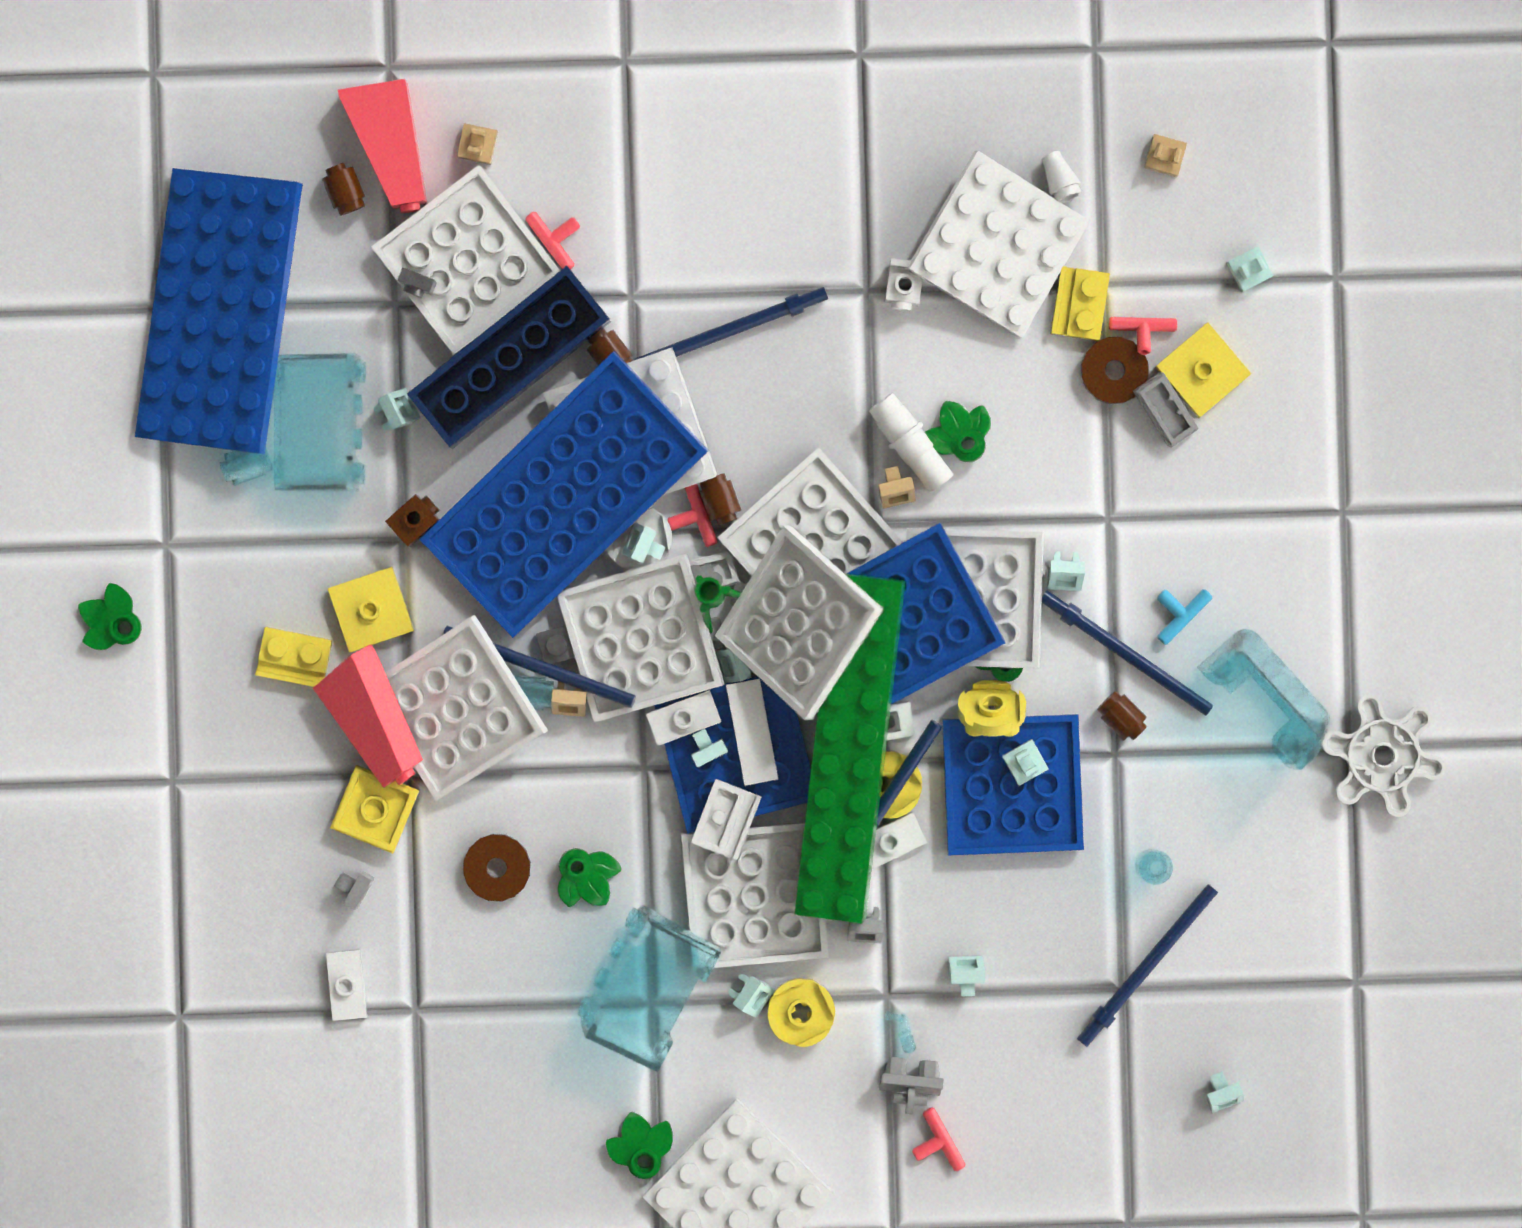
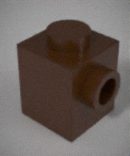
(413, 519)

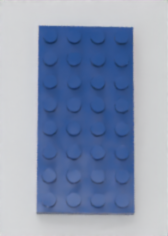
(218, 310)
(564, 494)

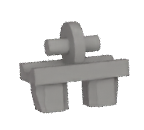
(925, 1083)

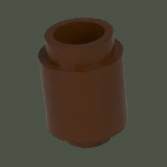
(343, 189)
(604, 344)
(719, 499)
(1122, 716)

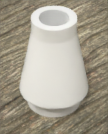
(1061, 180)

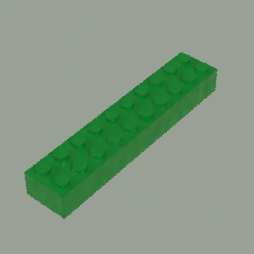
(850, 769)

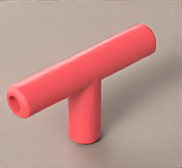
(552, 239)
(1143, 327)
(697, 514)
(941, 1141)

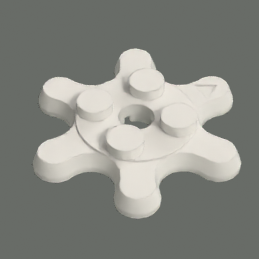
(1406, 762)

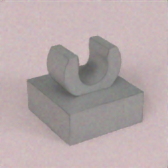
(355, 888)
(870, 931)

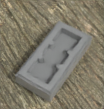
(1165, 409)

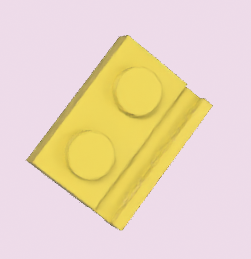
(1080, 303)
(293, 657)

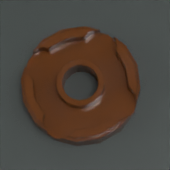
(1095, 377)
(492, 887)

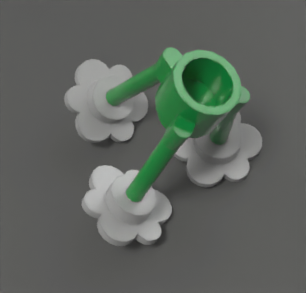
(711, 595)

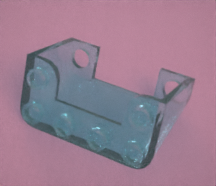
(317, 422)
(1249, 655)
(645, 987)

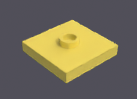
(1203, 370)
(371, 609)
(374, 812)

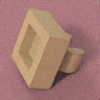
(477, 144)
(1165, 155)
(896, 490)
(568, 702)

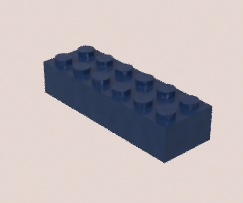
(509, 357)

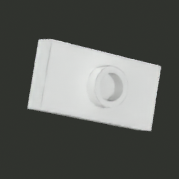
(683, 717)
(897, 839)
(346, 985)

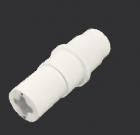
(910, 442)

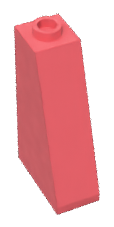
(388, 135)
(370, 716)

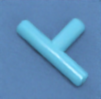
(1182, 614)

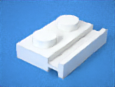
(726, 819)

